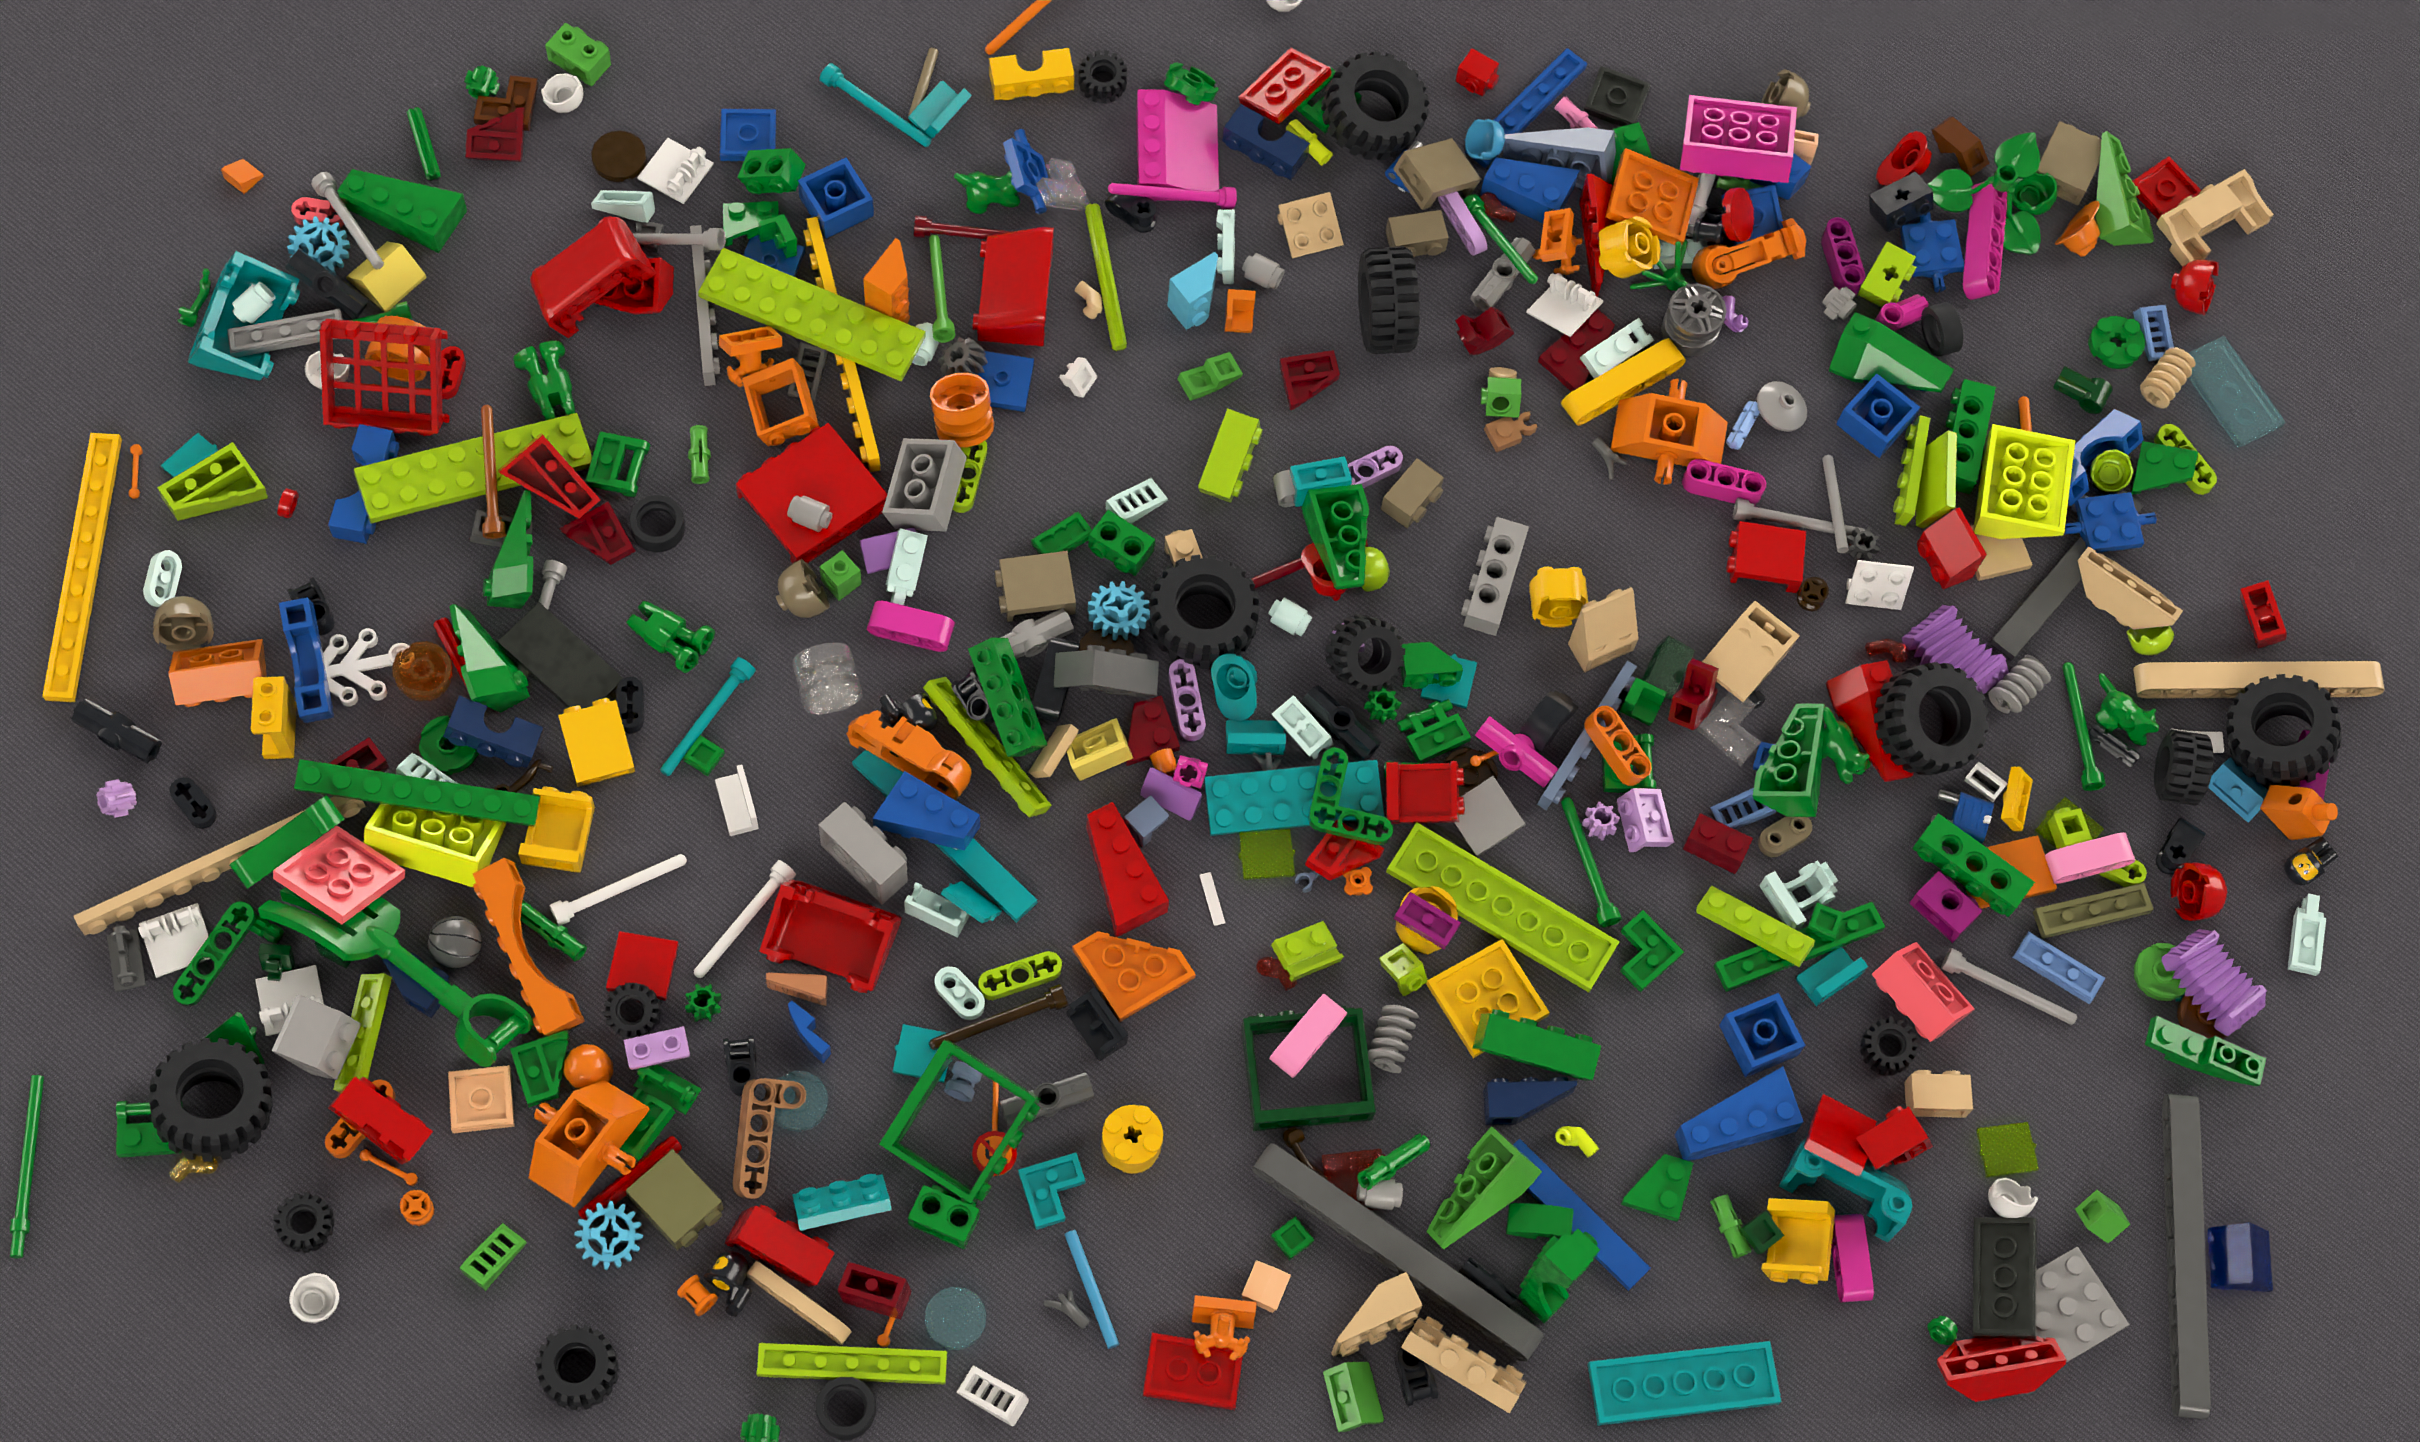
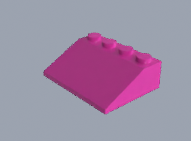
(1738, 139)
(1176, 142)

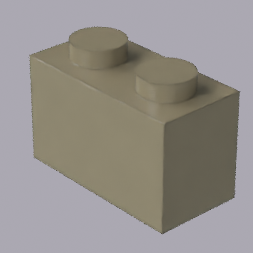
(1418, 232)
(1413, 493)

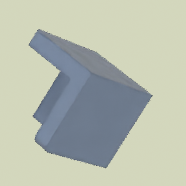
(1145, 819)

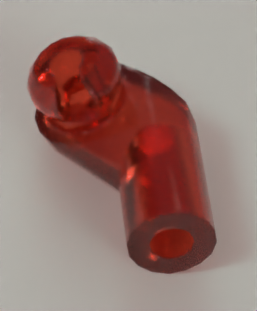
(1495, 209)
(1890, 646)
(1273, 968)

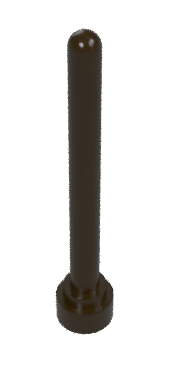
(1052, 999)

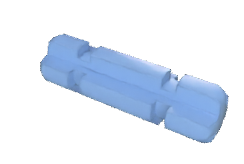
(1743, 425)

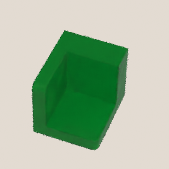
(1643, 701)

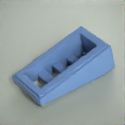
(2162, 322)
(1746, 819)

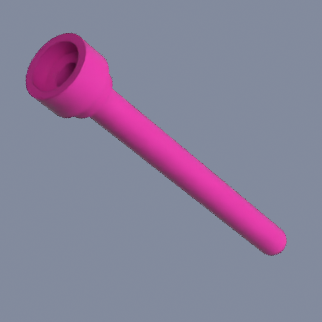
(1224, 197)

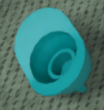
(1234, 686)

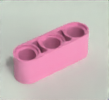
(2090, 858)
(1308, 1035)

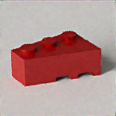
(549, 475)
(380, 1119)
(1895, 1139)
(781, 1245)

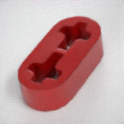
(455, 373)

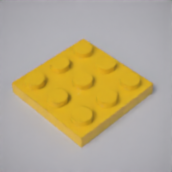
(1485, 983)

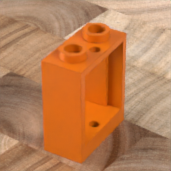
(773, 379)

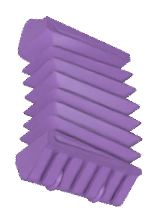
(1944, 640)
(2214, 981)

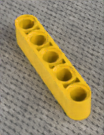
(1623, 381)

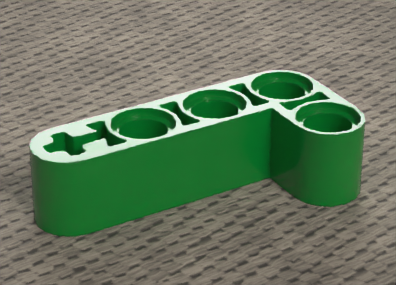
(287, 841)

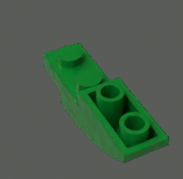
(2204, 1054)

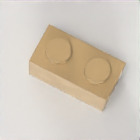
(1939, 1094)

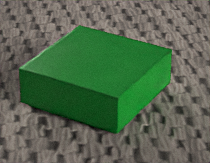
(704, 755)
(1825, 922)
(1292, 1238)

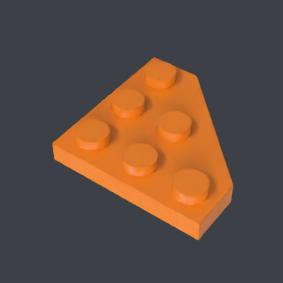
(1131, 971)

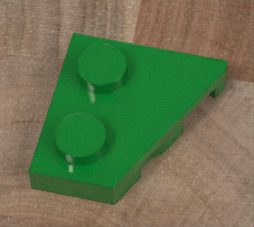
(1661, 1188)

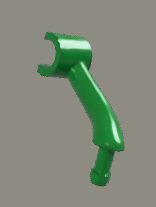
(190, 316)

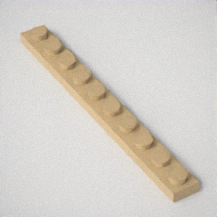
(183, 878)

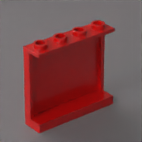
(820, 469)

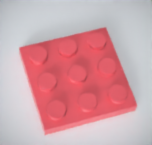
(339, 874)

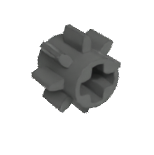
(1863, 537)

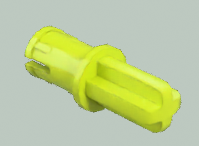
(1316, 148)

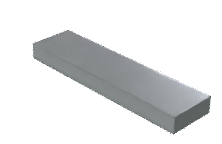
(278, 333)

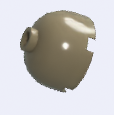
(1788, 91)
(800, 591)
(183, 624)

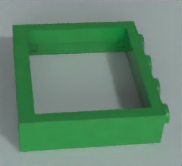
(919, 1096)

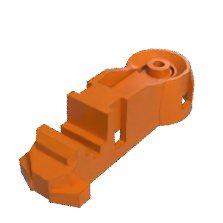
(1759, 252)
(917, 752)

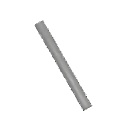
(1835, 504)

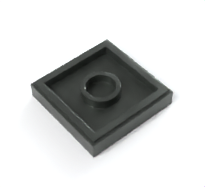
(1616, 97)

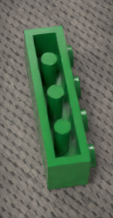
(1537, 1046)

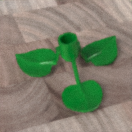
(2015, 159)

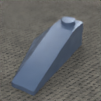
(1577, 148)

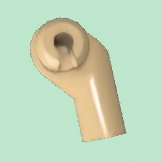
(1092, 298)

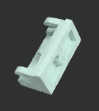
(1302, 727)
(935, 910)

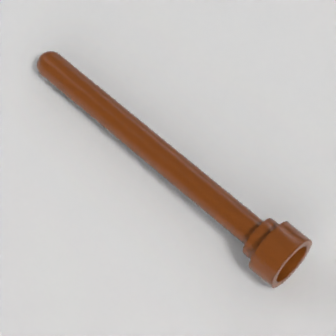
(493, 526)

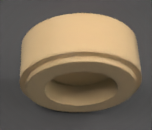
(1501, 372)

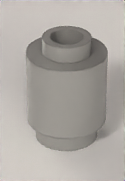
(1263, 271)
(809, 513)
(1382, 1196)

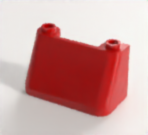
(587, 273)
(1015, 287)
(830, 933)

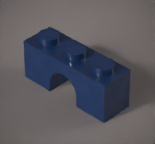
(1281, 156)
(468, 728)

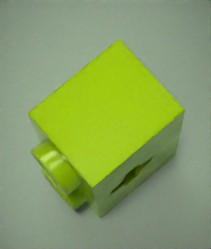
(1892, 261)

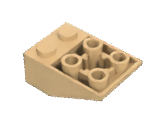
(1605, 629)
(1750, 650)
(1388, 1307)

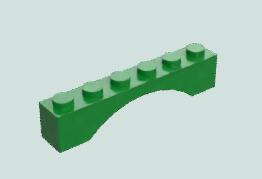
(1551, 1273)

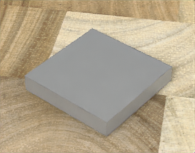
(1488, 816)

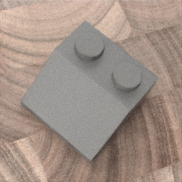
(316, 1037)

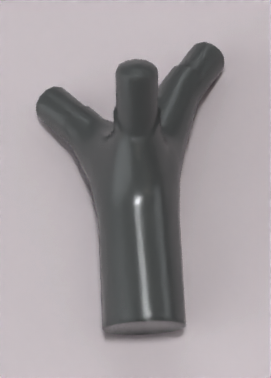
(1608, 456)
(1266, 765)
(1069, 1307)

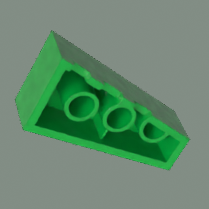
(408, 208)

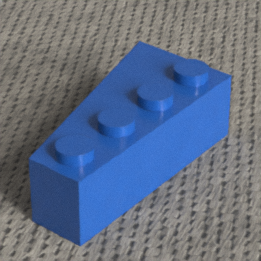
(1748, 1117)

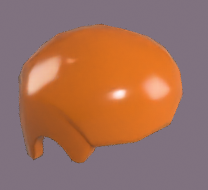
(587, 1066)

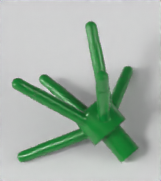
(1672, 277)

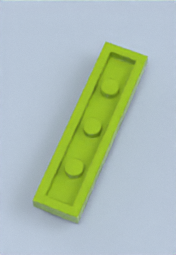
(1910, 477)
(1755, 926)
(368, 1011)

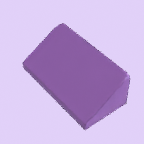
(878, 551)
(1171, 794)

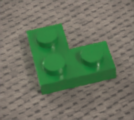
(1655, 950)

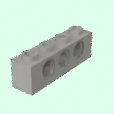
(1511, 538)

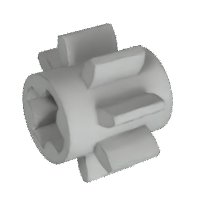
(1839, 303)

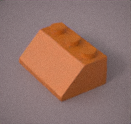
(887, 284)
(216, 672)

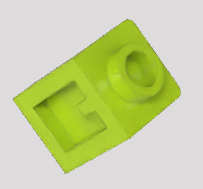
(1404, 969)

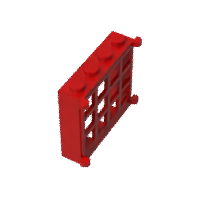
(398, 421)

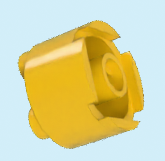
(1628, 247)
(1557, 595)
(1436, 897)
(1139, 1123)

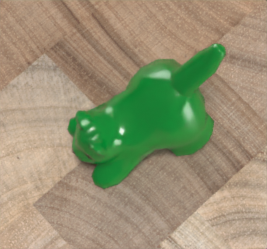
(987, 189)
(2122, 712)
(1842, 749)

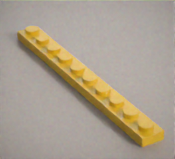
(850, 378)
(82, 568)

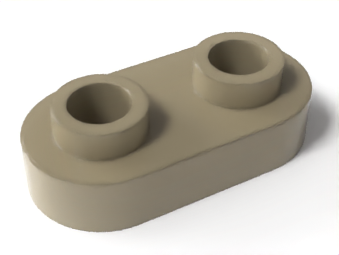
(1787, 835)

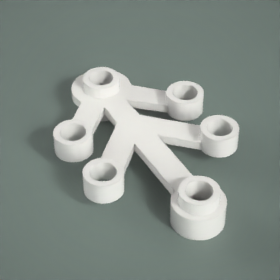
(352, 667)

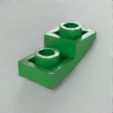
(1538, 1220)

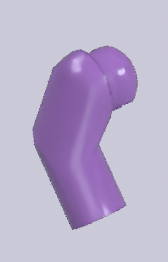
(1734, 322)

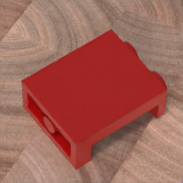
(1767, 554)
(1424, 792)

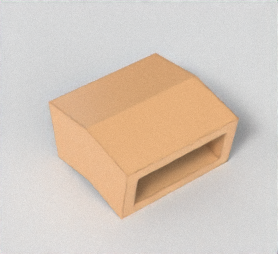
(1805, 145)
(1265, 1286)

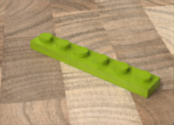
(988, 748)
(854, 1362)

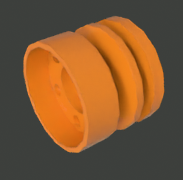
(962, 409)

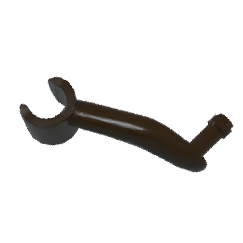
(526, 778)
(1292, 1138)

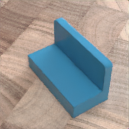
(2238, 790)

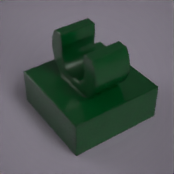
(276, 960)
(1761, 1232)

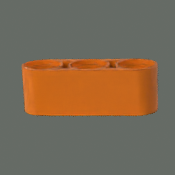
(1617, 731)

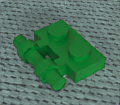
(1436, 738)

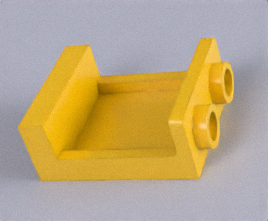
(274, 716)
(596, 742)
(559, 831)
(1806, 1241)

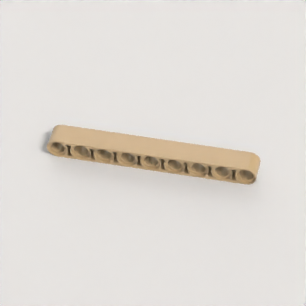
(2230, 678)

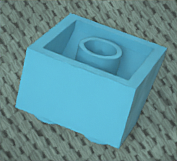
(1192, 292)

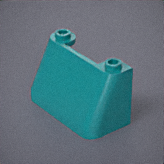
(212, 342)
(1888, 1195)

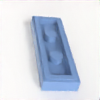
(2058, 967)

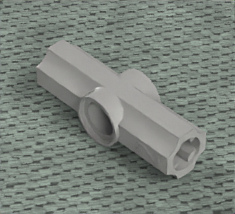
(1494, 284)
(1034, 636)

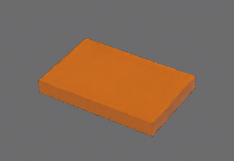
(2027, 857)

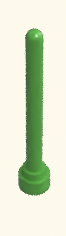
(943, 327)

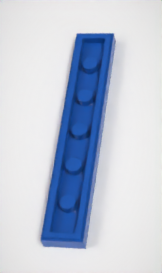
(1539, 95)
(1614, 1252)

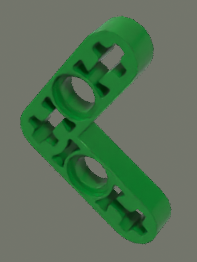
(1330, 805)

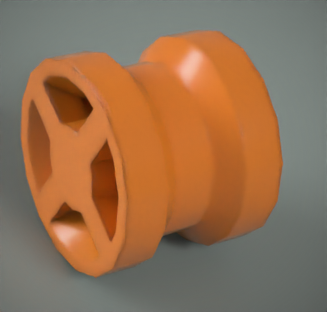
(413, 1202)

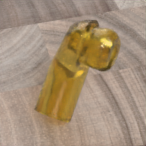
(186, 1166)

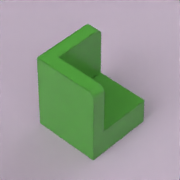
(2102, 1216)

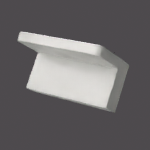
(737, 803)

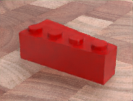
(1124, 873)

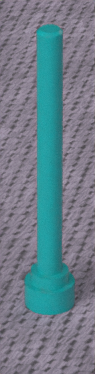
(833, 77)
(740, 671)

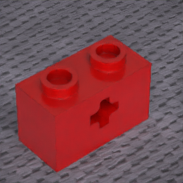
(2263, 614)

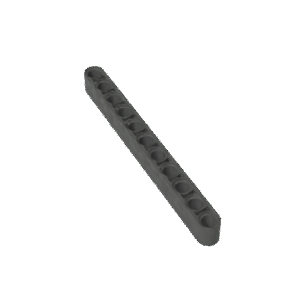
(1398, 1252)
(2186, 1257)

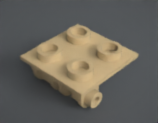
(1310, 225)

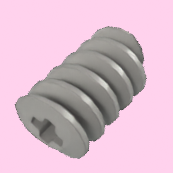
(2019, 685)
(1390, 1036)

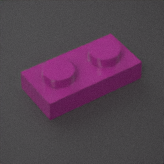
(1427, 920)

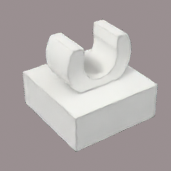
(1079, 377)

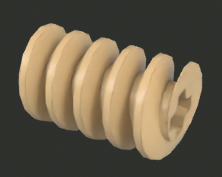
(2167, 377)

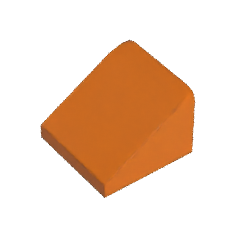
(241, 175)

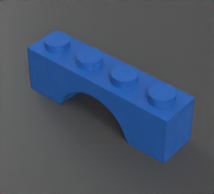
(2113, 432)
(349, 514)
(307, 657)

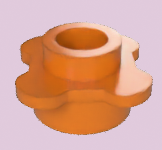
(1363, 887)

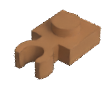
(1507, 433)

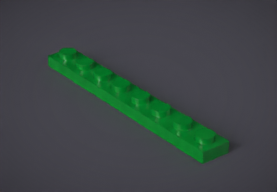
(416, 793)

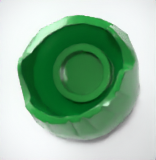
(2035, 193)

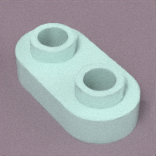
(161, 580)
(961, 993)

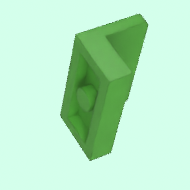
(1353, 1395)

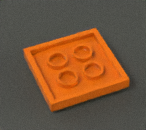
(1655, 193)

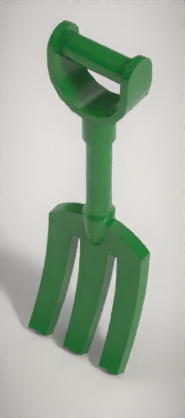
(373, 933)

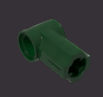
(2089, 392)

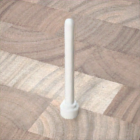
(780, 873)
(565, 910)

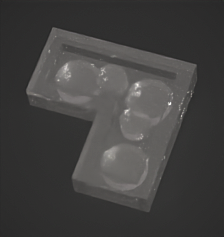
(1063, 187)
(1724, 728)

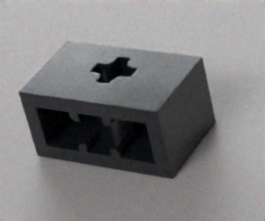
(1901, 202)

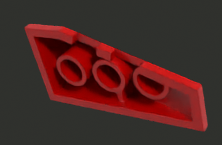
(1593, 209)
(642, 295)
(1854, 700)

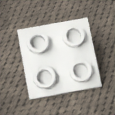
(676, 170)
(1564, 305)
(1878, 585)
(174, 939)
(278, 996)

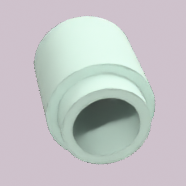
(253, 303)
(928, 346)
(1289, 616)

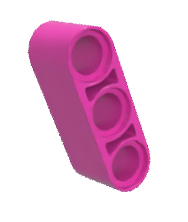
(1711, 487)
(910, 626)
(1851, 1259)

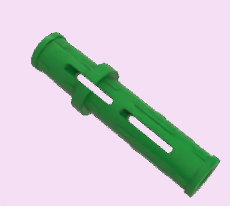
(555, 935)
(1386, 1166)

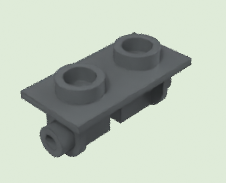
(126, 959)

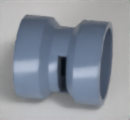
(962, 1082)

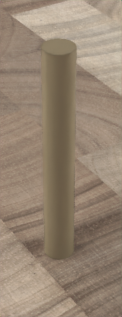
(925, 78)

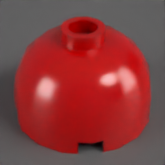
(2195, 285)
(2199, 891)

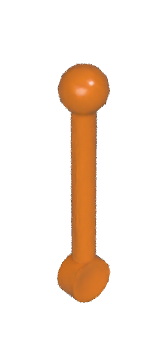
(136, 451)
(1476, 760)
(410, 1178)
(883, 1339)

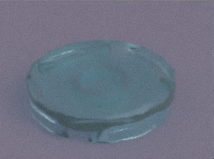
(811, 1111)
(955, 1318)

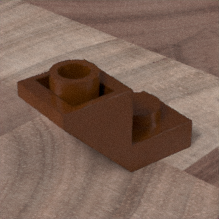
(1957, 139)

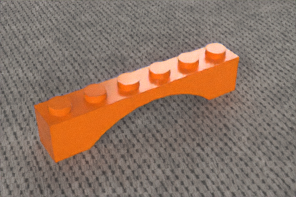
(503, 895)

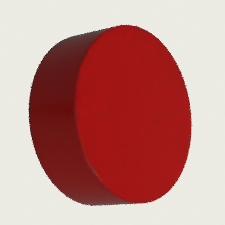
(287, 503)

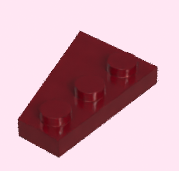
(1563, 356)

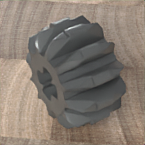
(963, 357)

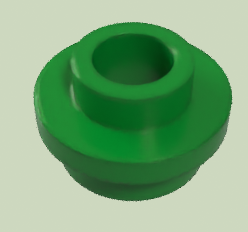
(1943, 1330)

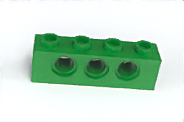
(1979, 400)
(1007, 697)
(1988, 865)

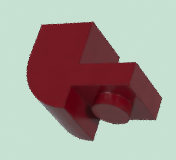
(1484, 331)
(1696, 697)

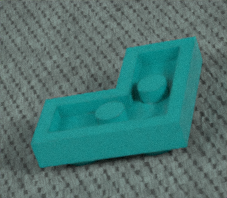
(1043, 1182)

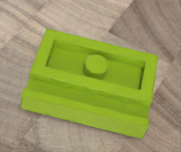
(1307, 950)

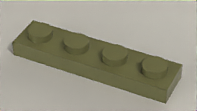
(2093, 910)

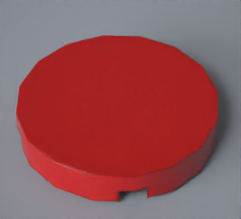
(1739, 215)

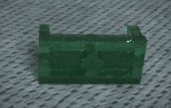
(1668, 665)

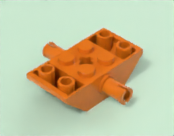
(1668, 430)
(584, 1139)

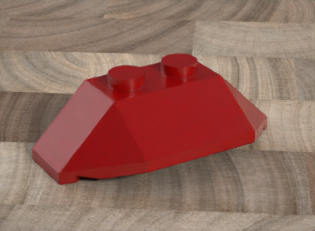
(2000, 1366)

